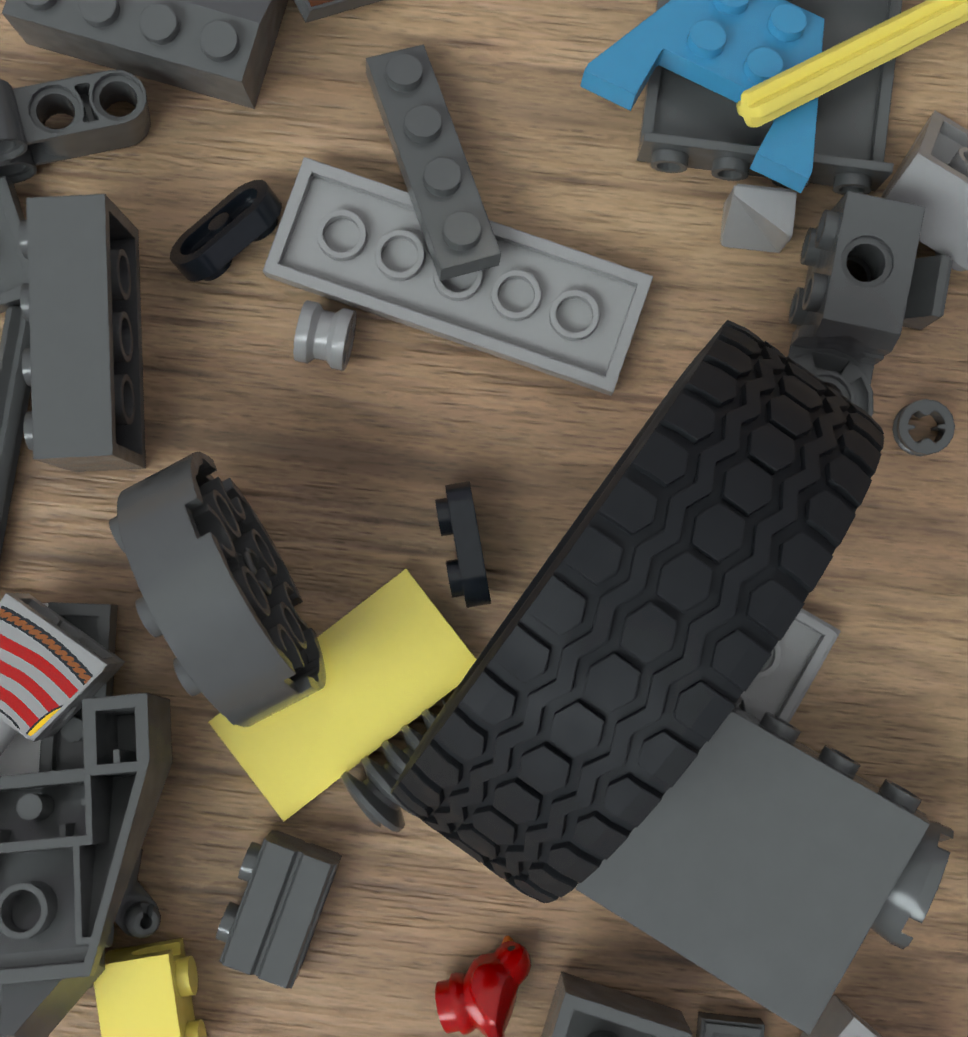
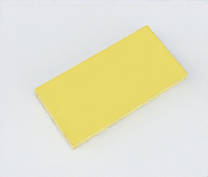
(381, 673)

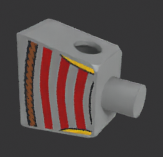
(45, 669)

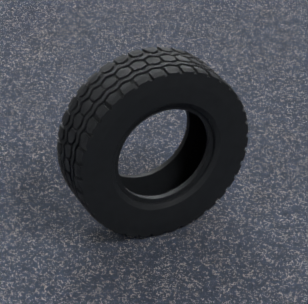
(646, 618)

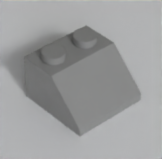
(937, 178)

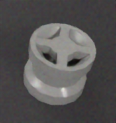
(324, 335)

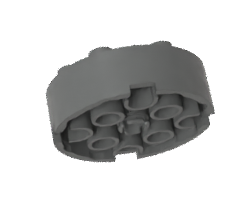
(217, 592)

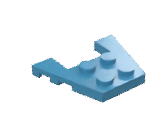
(726, 51)

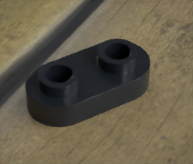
(226, 230)
(468, 572)

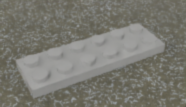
(536, 308)

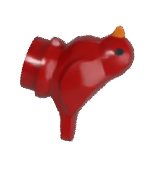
(485, 993)

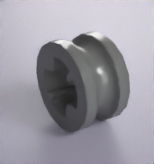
(922, 408)

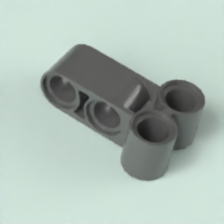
(86, 98)

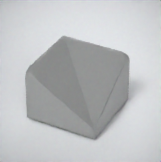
(758, 218)

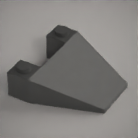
(76, 839)

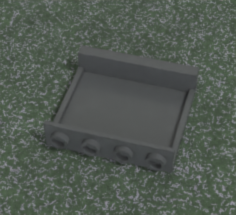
(702, 129)
(765, 864)

